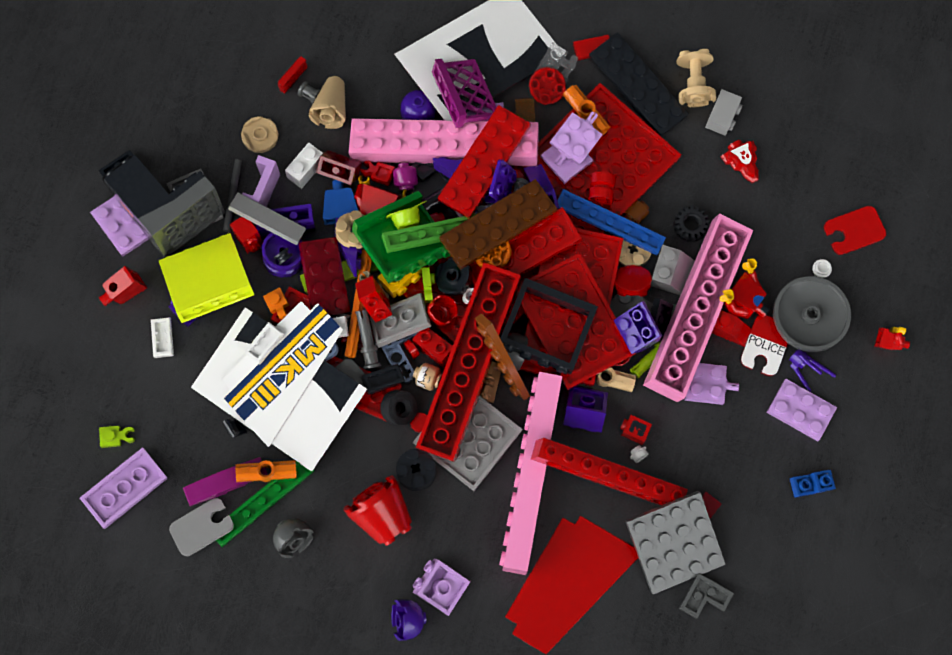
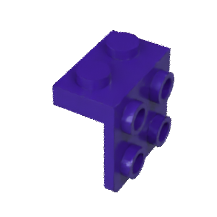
(501, 183)

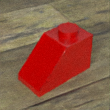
(731, 328)

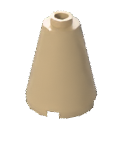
(330, 104)

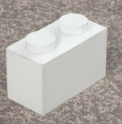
(304, 165)

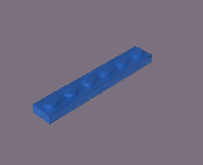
(611, 222)

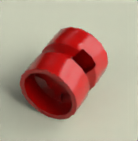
(602, 186)

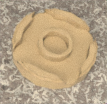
(259, 134)

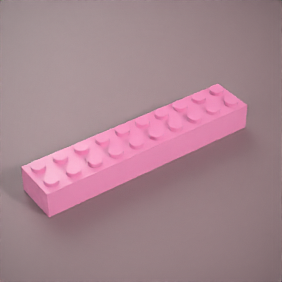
(427, 139)
(698, 308)
(531, 477)

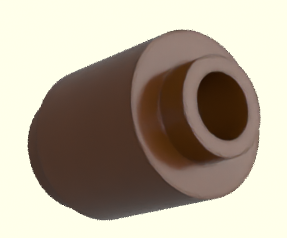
(637, 212)

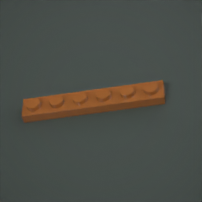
(500, 354)

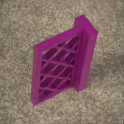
(451, 93)

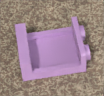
(269, 176)

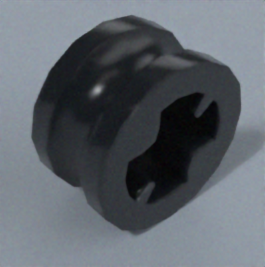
(283, 256)

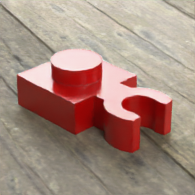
(380, 173)

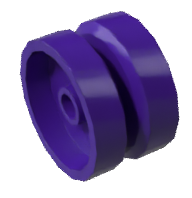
(274, 245)

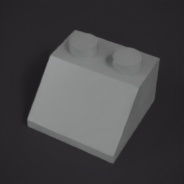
(671, 270)

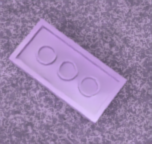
(123, 488)

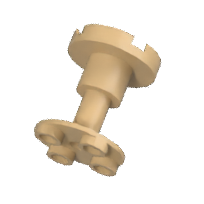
(697, 92)

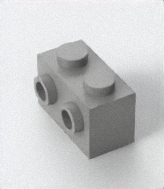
(723, 112)

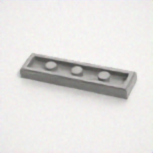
(267, 218)

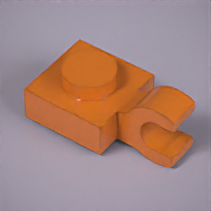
(277, 302)

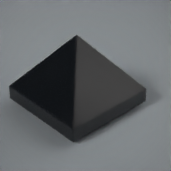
(234, 427)

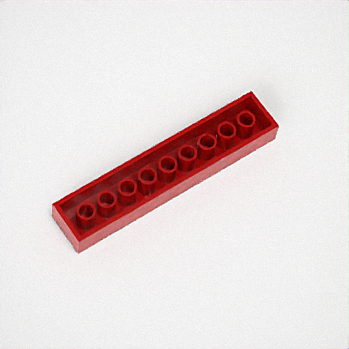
(467, 364)

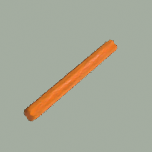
(354, 332)

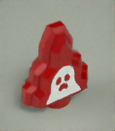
(743, 159)

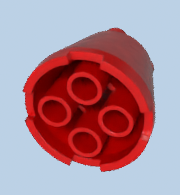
(381, 511)

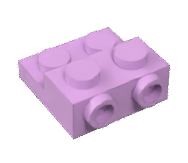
(440, 586)

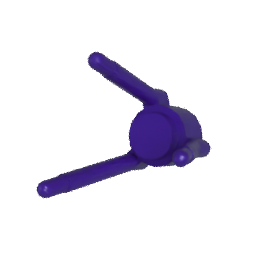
(801, 359)

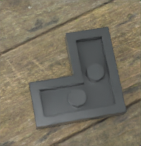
(704, 591)

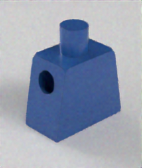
(338, 202)

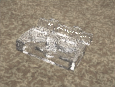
(555, 57)

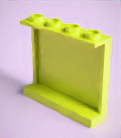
(205, 278)

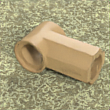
(617, 380)

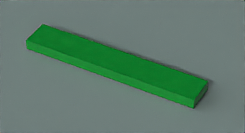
(263, 501)

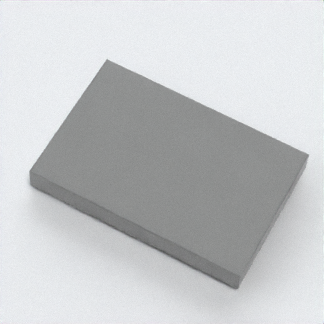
(406, 319)

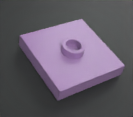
(568, 168)

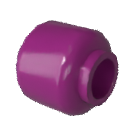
(405, 177)

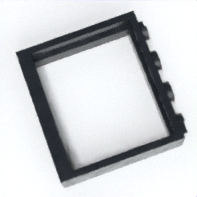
(559, 298)

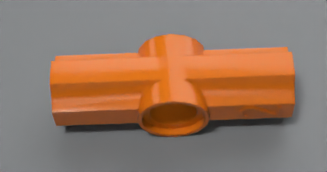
(579, 102)
(279, 470)

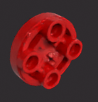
(547, 85)
(633, 281)

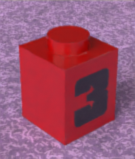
(635, 429)

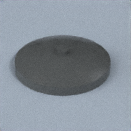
(811, 314)

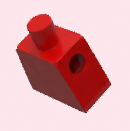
(122, 286)

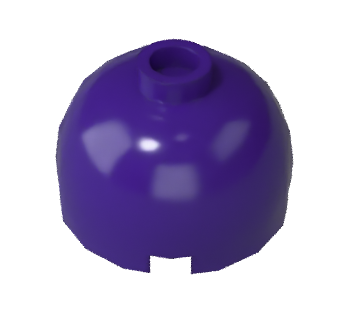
(417, 107)
(408, 619)

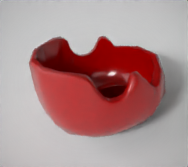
(442, 310)

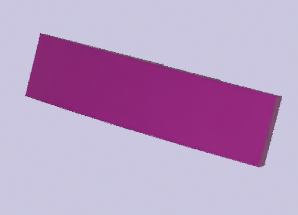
(216, 485)

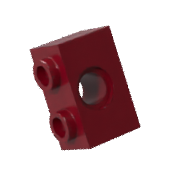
(339, 167)

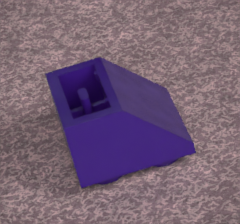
(638, 328)

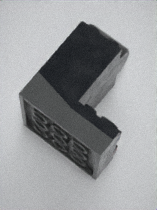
(164, 217)

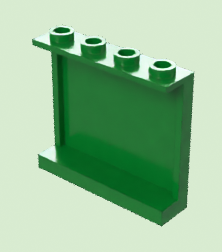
(396, 264)

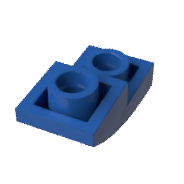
(812, 483)

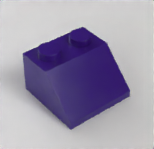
(585, 409)

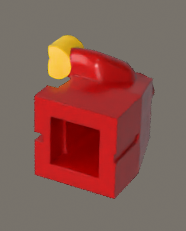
(891, 340)

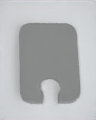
(197, 530)

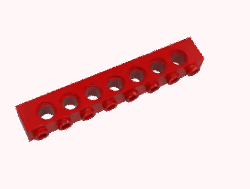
(605, 472)

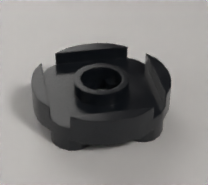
(446, 284)

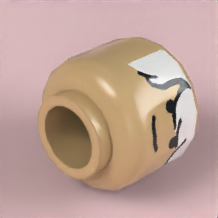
(427, 376)

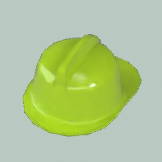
(406, 218)

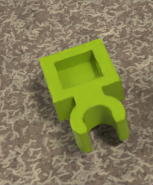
(428, 280)
(112, 436)

